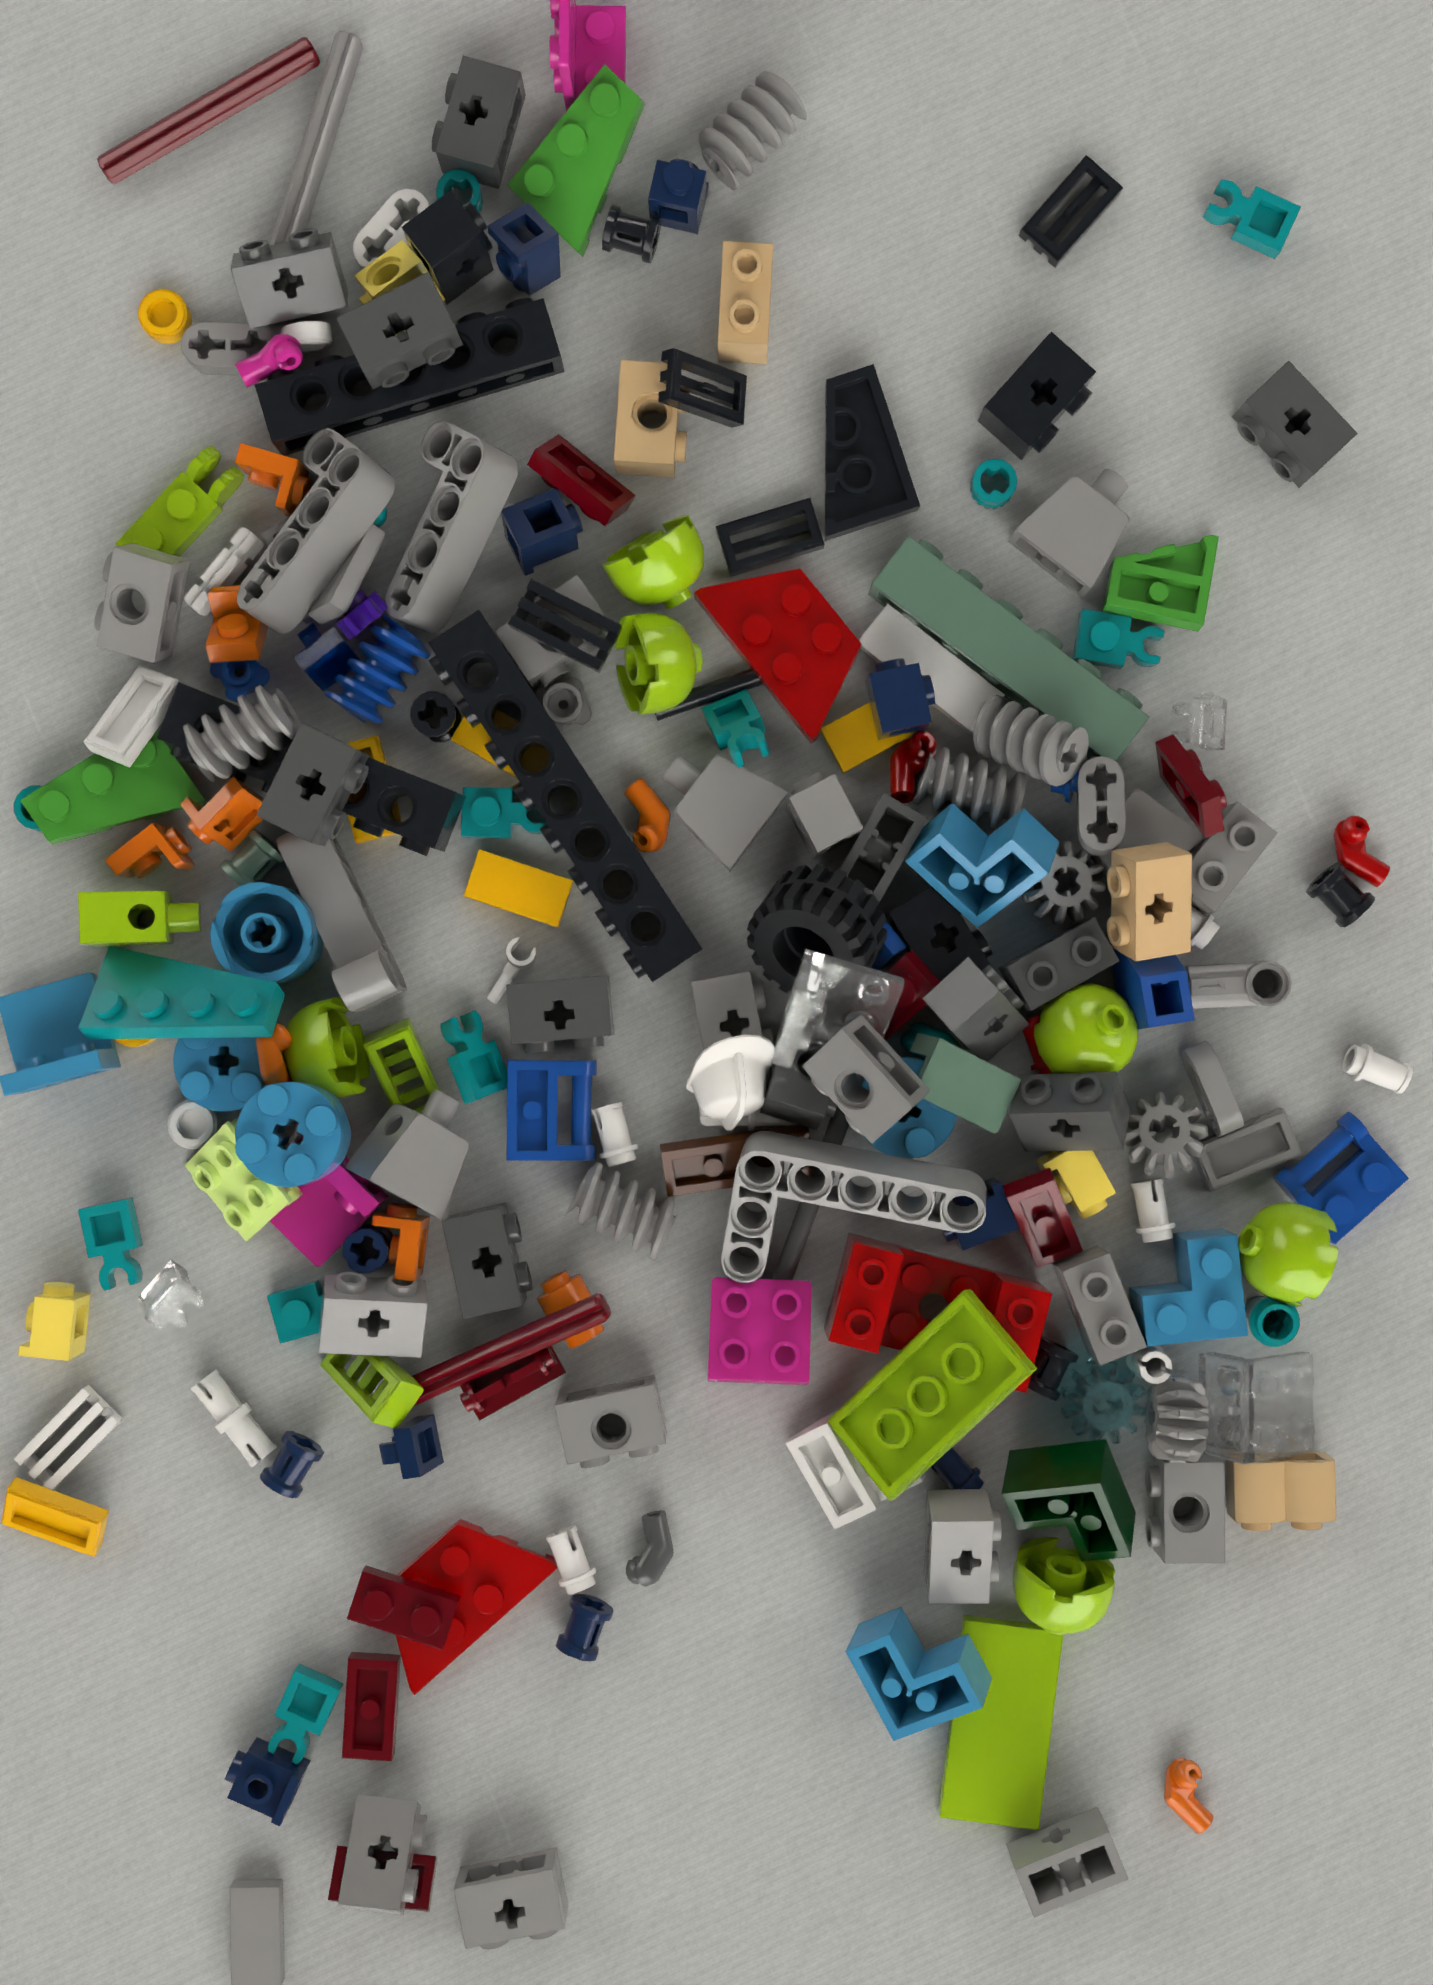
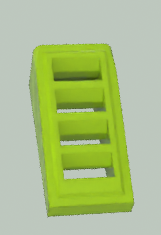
(400, 1030)
(390, 1400)

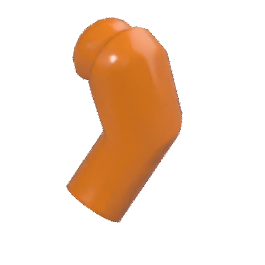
(653, 817)
(270, 1058)
(1180, 1793)

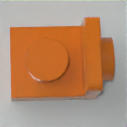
(270, 469)
(233, 631)
(226, 816)
(142, 852)
(408, 1248)

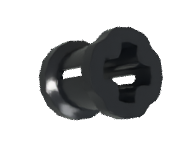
(631, 234)
(423, 709)
(1340, 895)
(1051, 1366)

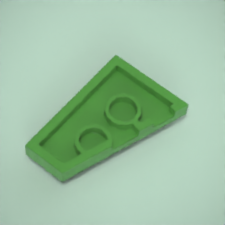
(578, 158)

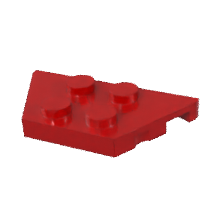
(787, 639)
(488, 1576)

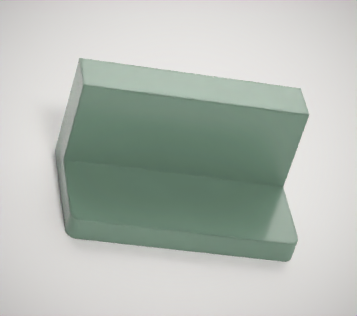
(964, 1083)

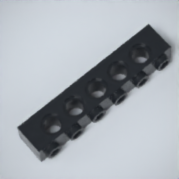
(436, 387)
(433, 806)

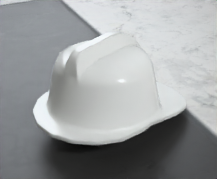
(732, 1078)

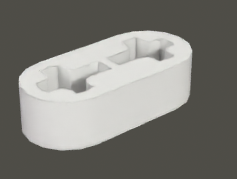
(384, 225)

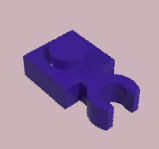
(361, 613)

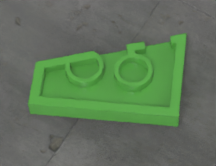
(108, 794)

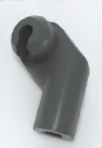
(657, 1554)

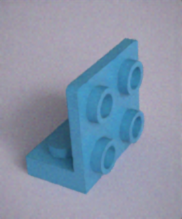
(47, 1039)

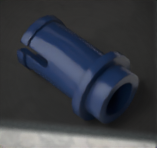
(956, 1472)

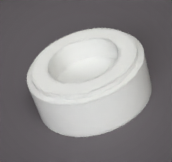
(312, 335)
(192, 1124)

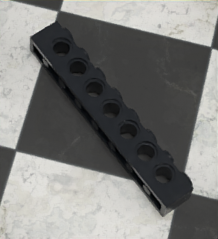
(475, 642)

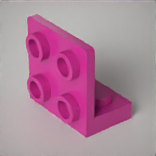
(583, 43)
(328, 1212)
(760, 1331)

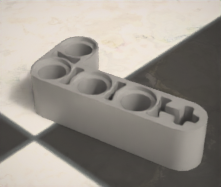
(453, 526)
(318, 533)
(363, 962)

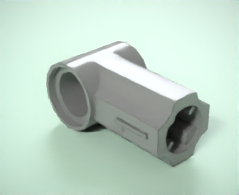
(1232, 984)

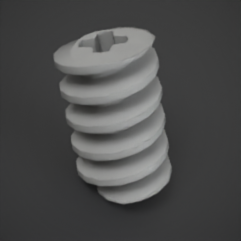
(749, 125)
(242, 733)
(1029, 741)
(971, 788)
(623, 1210)

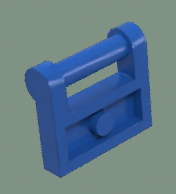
(533, 1110)
(1353, 1187)

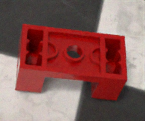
(884, 1283)

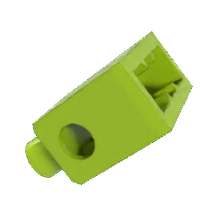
(113, 918)

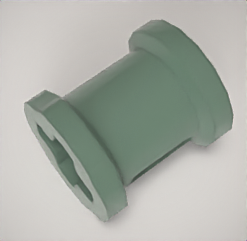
(253, 860)

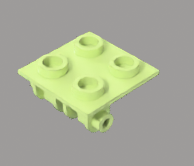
(240, 1195)

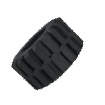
(816, 903)

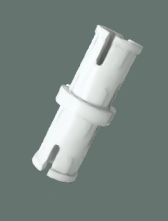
(233, 1418)

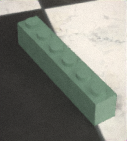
(1006, 650)

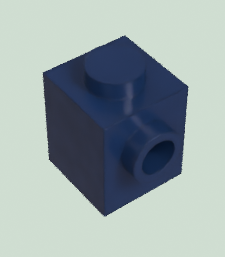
(899, 698)

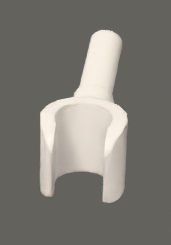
(510, 970)

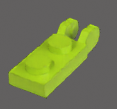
(183, 507)

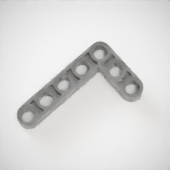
(837, 1191)

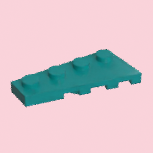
(170, 998)

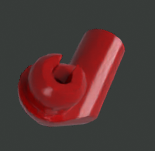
(908, 762)
(1351, 851)

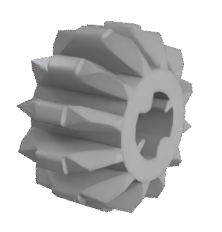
(1079, 881)
(1174, 1149)
(1177, 1420)

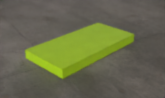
(931, 1394)
(1001, 1751)

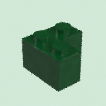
(1072, 1488)

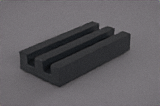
(1043, 242)
(672, 396)
(776, 555)
(527, 606)

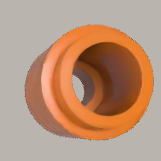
(562, 1292)

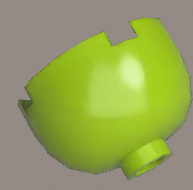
(658, 564)
(658, 662)
(1086, 1031)
(327, 1049)
(1288, 1252)
(1061, 1589)

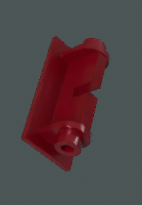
(510, 1382)

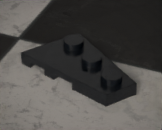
(863, 457)

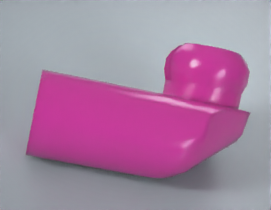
(280, 353)

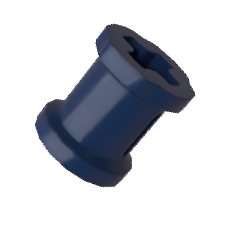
(356, 1254)
(291, 1464)
(584, 1627)

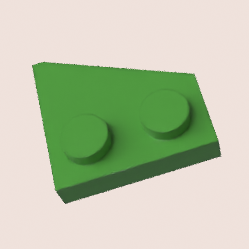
(1164, 585)

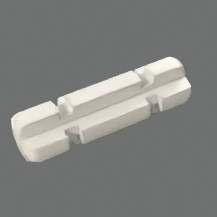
(224, 569)

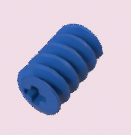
(379, 672)

